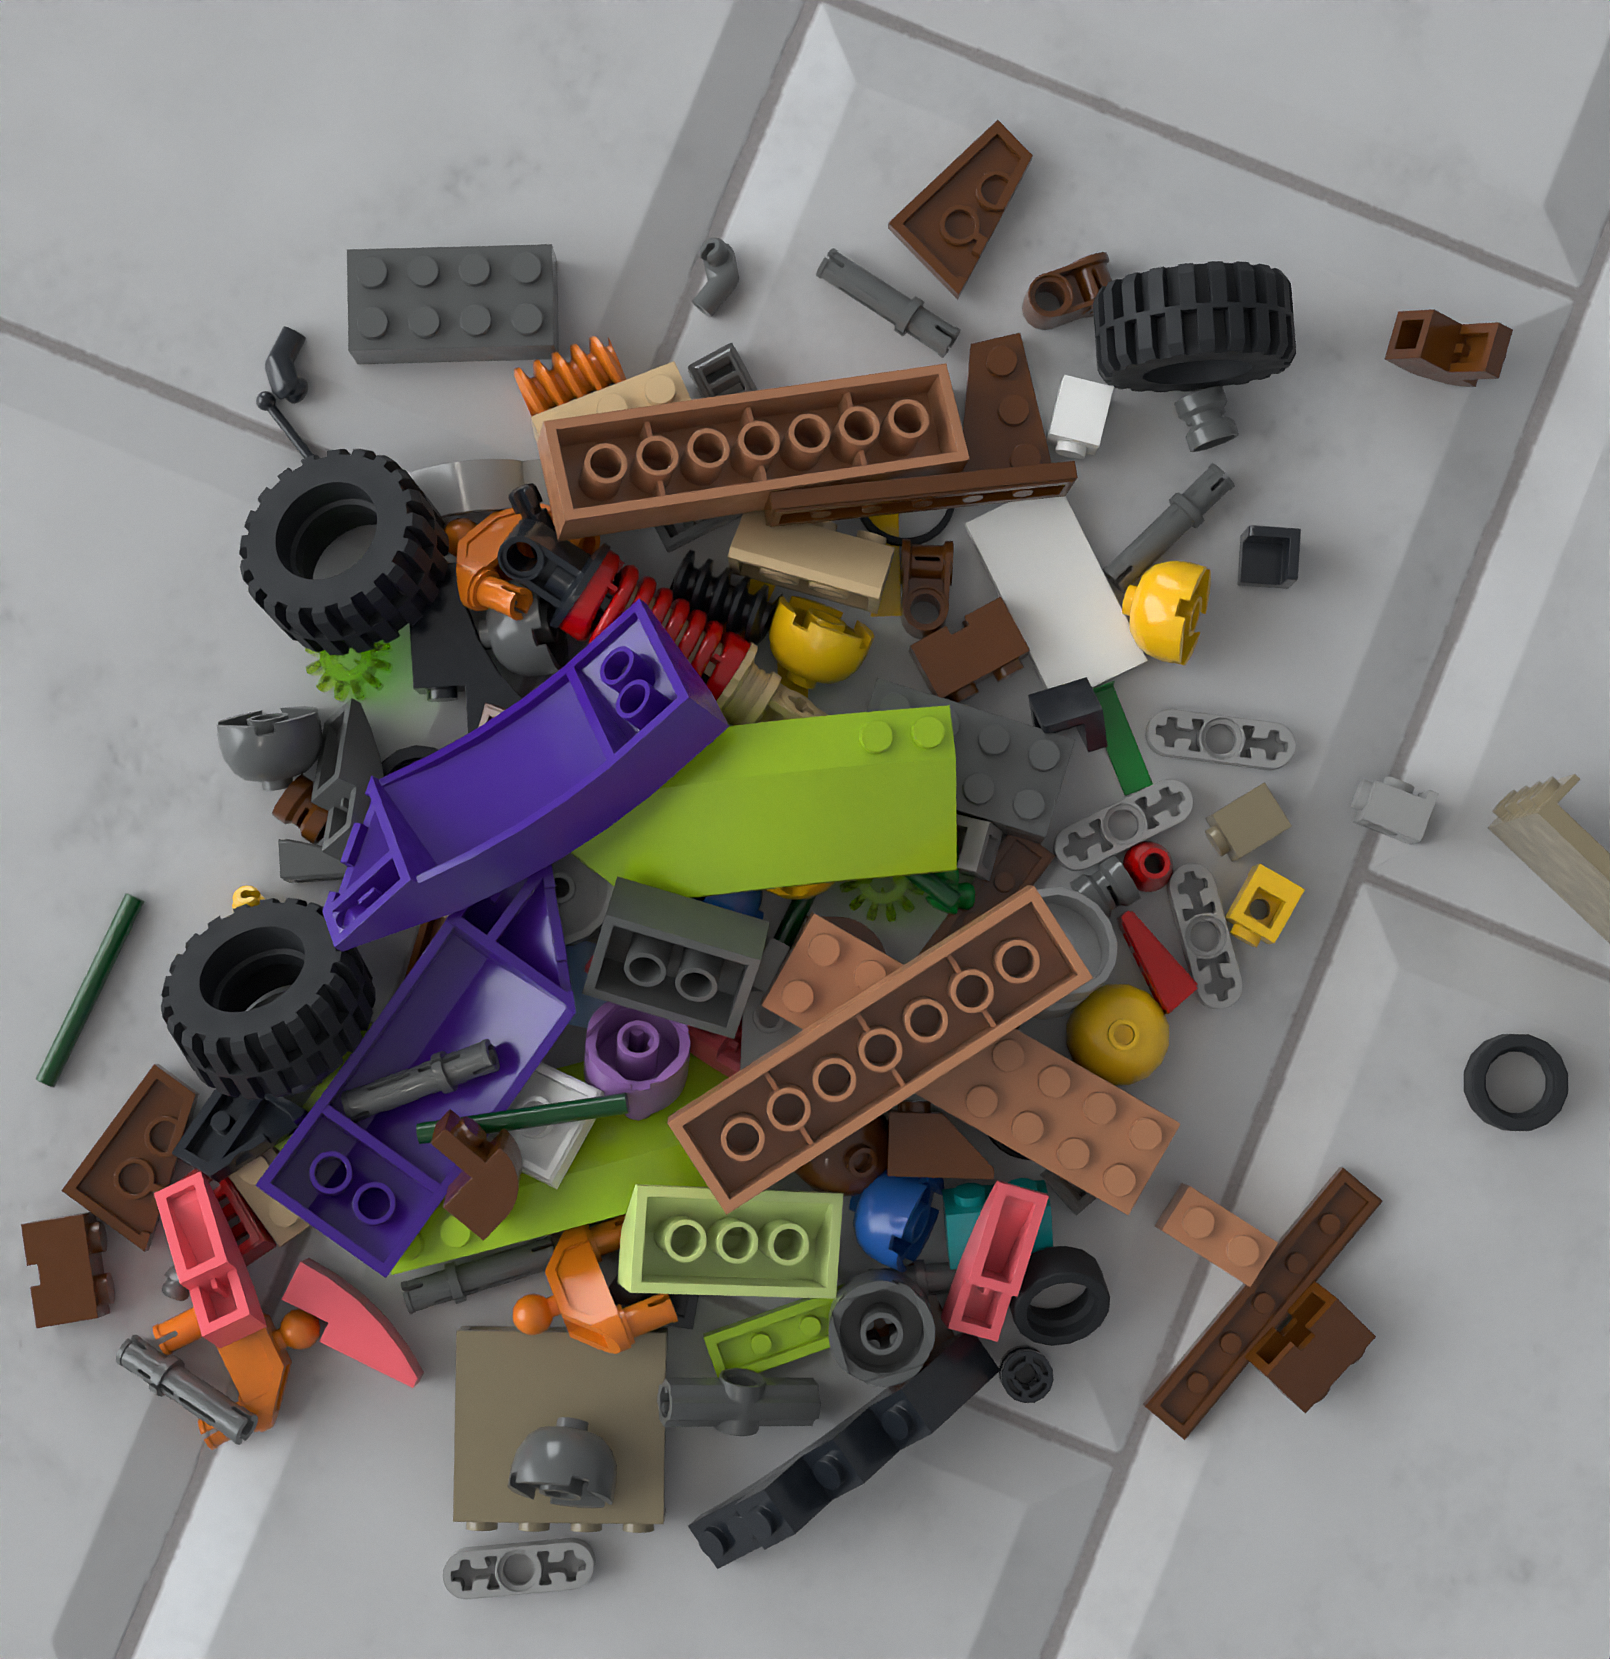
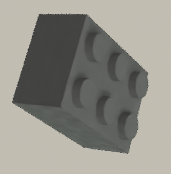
(676, 957)

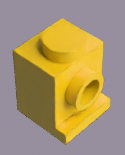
(1279, 897)

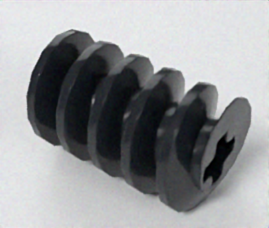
(723, 600)

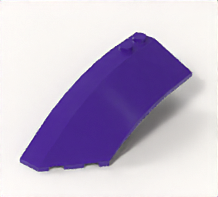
(525, 783)
(484, 976)

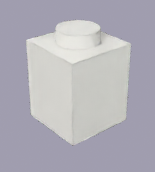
(1079, 417)

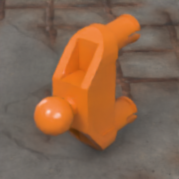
(477, 567)
(584, 1297)
(255, 1363)

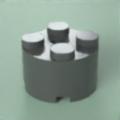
(862, 1351)

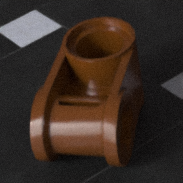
(1073, 287)
(925, 578)

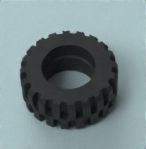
(1194, 327)
(307, 515)
(291, 1036)

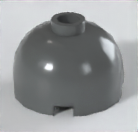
(528, 644)
(271, 745)
(565, 1465)

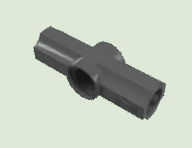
(738, 1402)

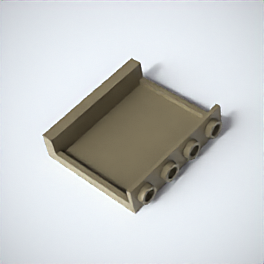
(1557, 848)
(525, 1382)

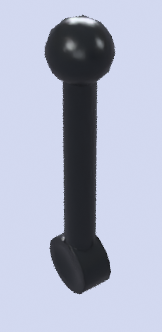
(266, 402)

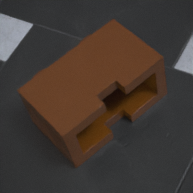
(983, 648)
(68, 1268)
(1311, 1348)

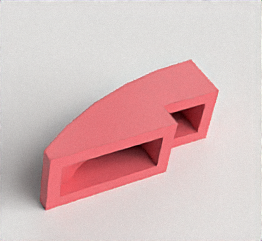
(209, 1261)
(994, 1261)
(353, 1322)

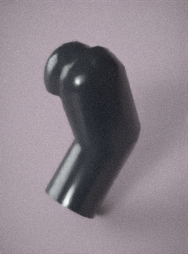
(281, 368)

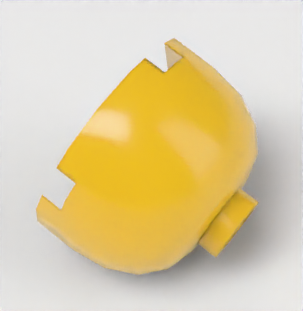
(1167, 609)
(816, 642)
(1118, 1034)

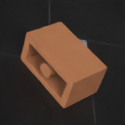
(1216, 1234)

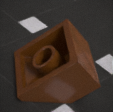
(930, 1146)

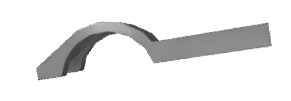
(478, 484)

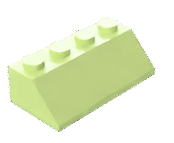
(765, 1248)

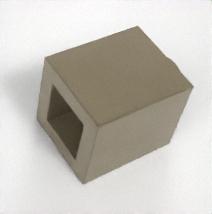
(1246, 823)

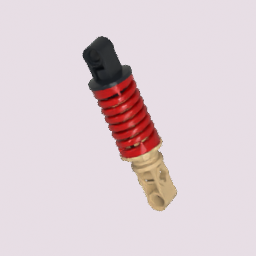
(597, 590)

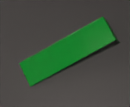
(1121, 743)

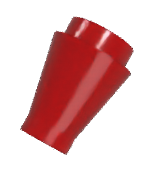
(1134, 864)

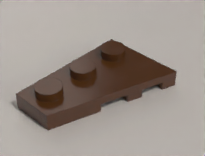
(962, 206)
(1001, 408)
(136, 1157)

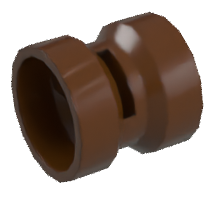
(296, 808)

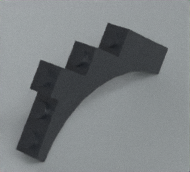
(451, 656)
(847, 1454)

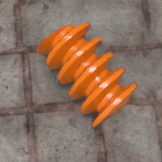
(569, 379)

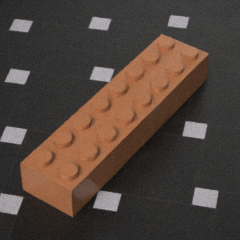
(736, 448)
(879, 1048)
(1007, 1090)

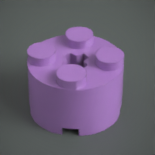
(636, 1056)

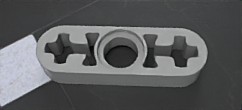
(1256, 756)
(1162, 820)
(1217, 918)
(480, 1559)

